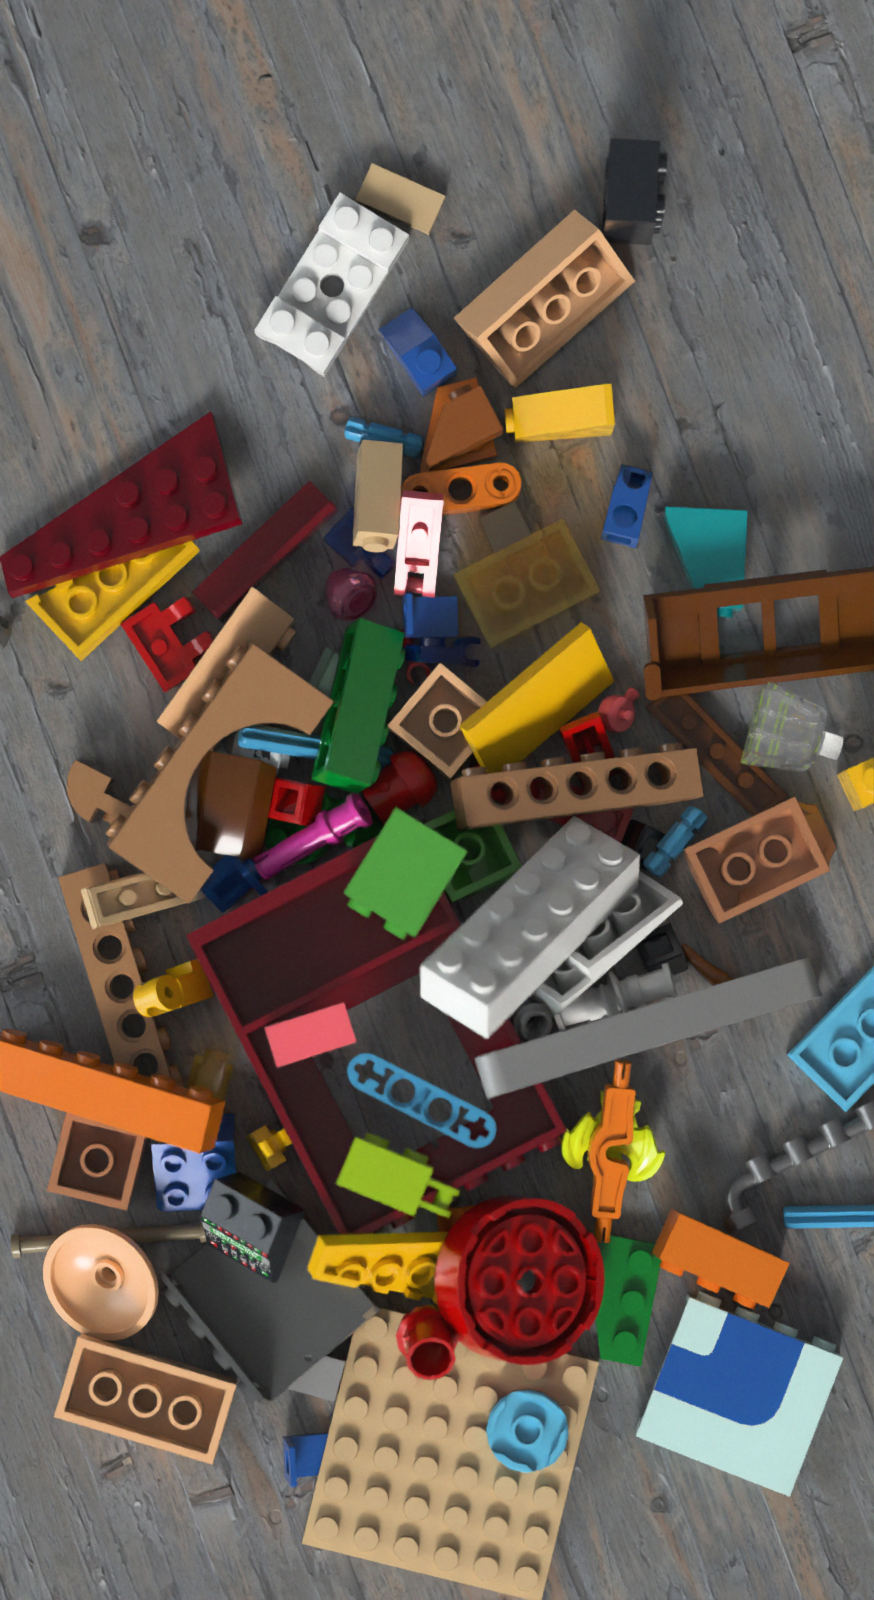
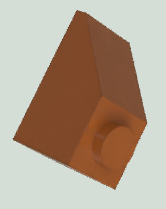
(462, 426)

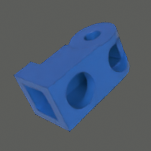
(627, 506)

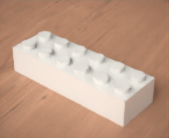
(529, 926)

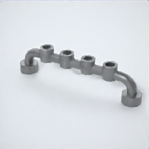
(796, 1152)

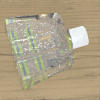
(787, 732)

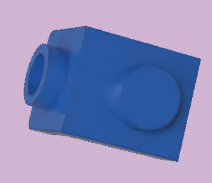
(230, 881)

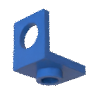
(430, 616)
(303, 1455)

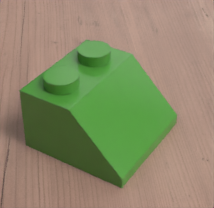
(488, 857)

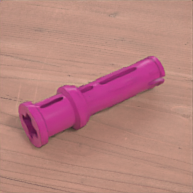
(327, 829)

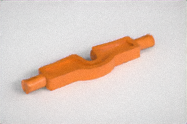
(613, 1130)

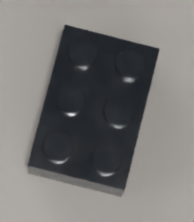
(633, 191)

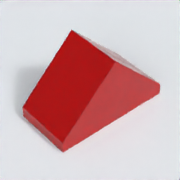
(586, 737)

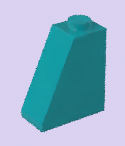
(709, 546)

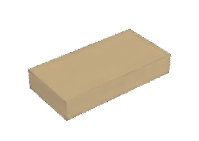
(400, 199)

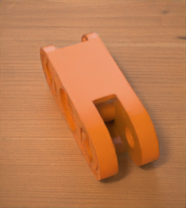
(481, 480)

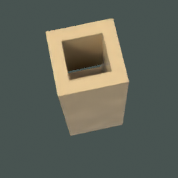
(377, 495)

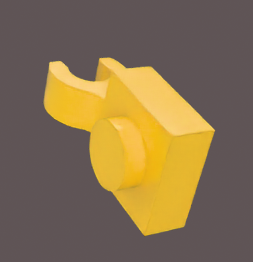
(269, 1146)

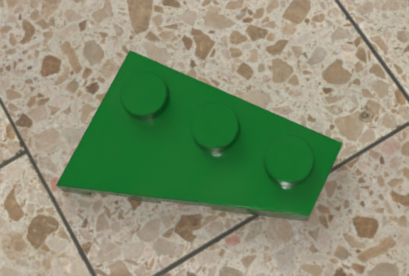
(627, 1298)

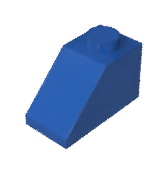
(418, 351)

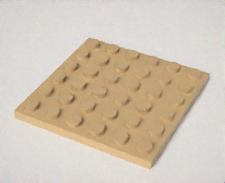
(414, 1470)

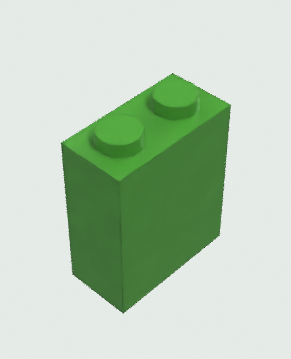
(404, 874)

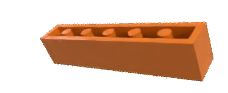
(109, 1093)

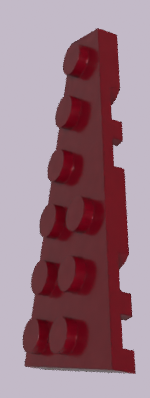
(151, 506)

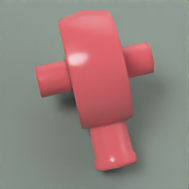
(618, 711)

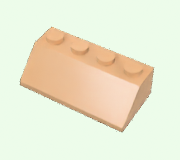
(545, 298)
(253, 621)

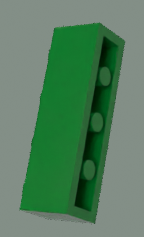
(361, 698)

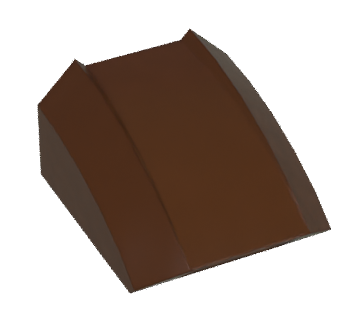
(229, 804)

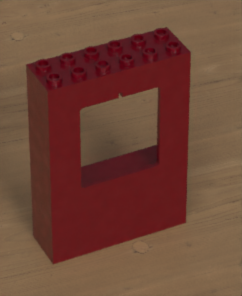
(312, 951)

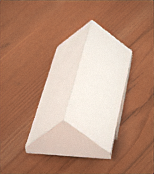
(608, 943)

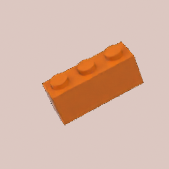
(719, 1260)

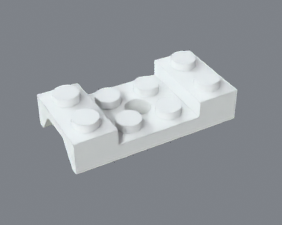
(357, 250)

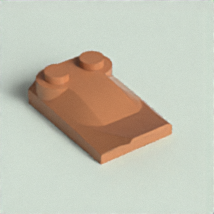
(760, 858)

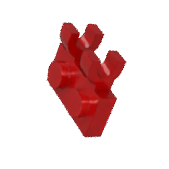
(160, 645)

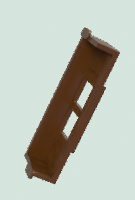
(685, 636)

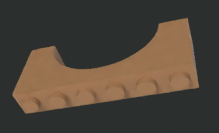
(250, 693)

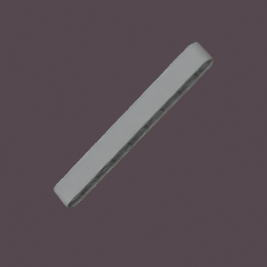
(647, 1027)

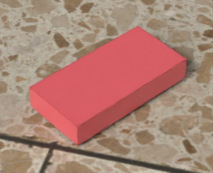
(310, 1034)

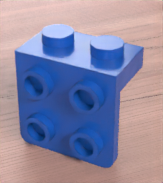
(186, 1177)

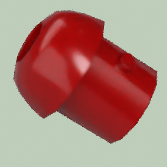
(401, 785)
(426, 1342)

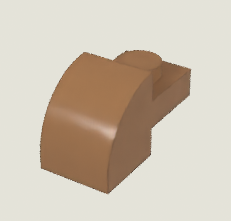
(89, 793)

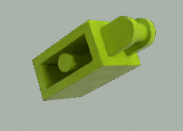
(393, 1176)

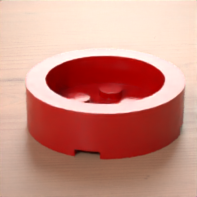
(481, 1273)

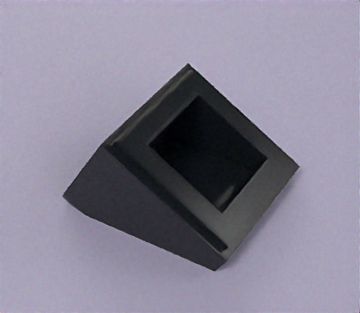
(641, 839)
(662, 947)

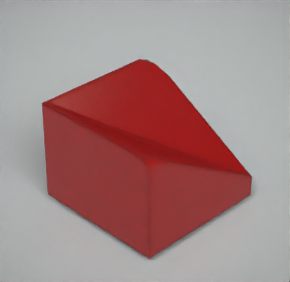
(296, 801)

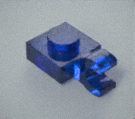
(341, 541)
(434, 651)

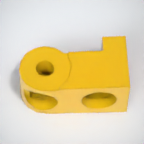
(177, 989)

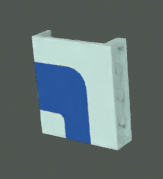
(740, 1393)

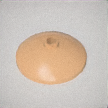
(89, 1293)

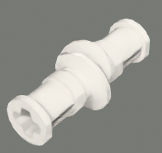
(617, 996)

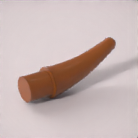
(707, 970)

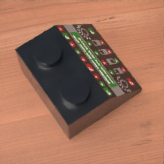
(251, 1224)

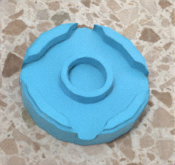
(527, 1430)

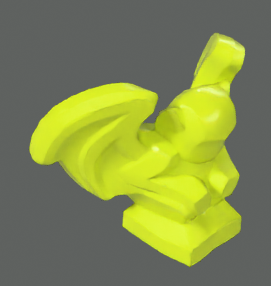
(642, 1151)

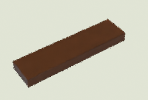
(717, 752)

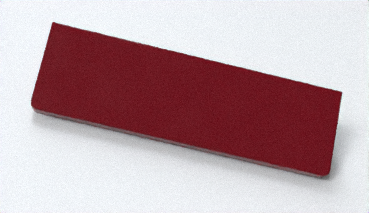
(265, 551)

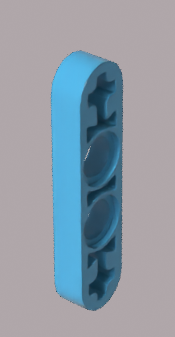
(423, 1096)

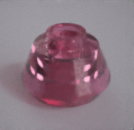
(350, 593)

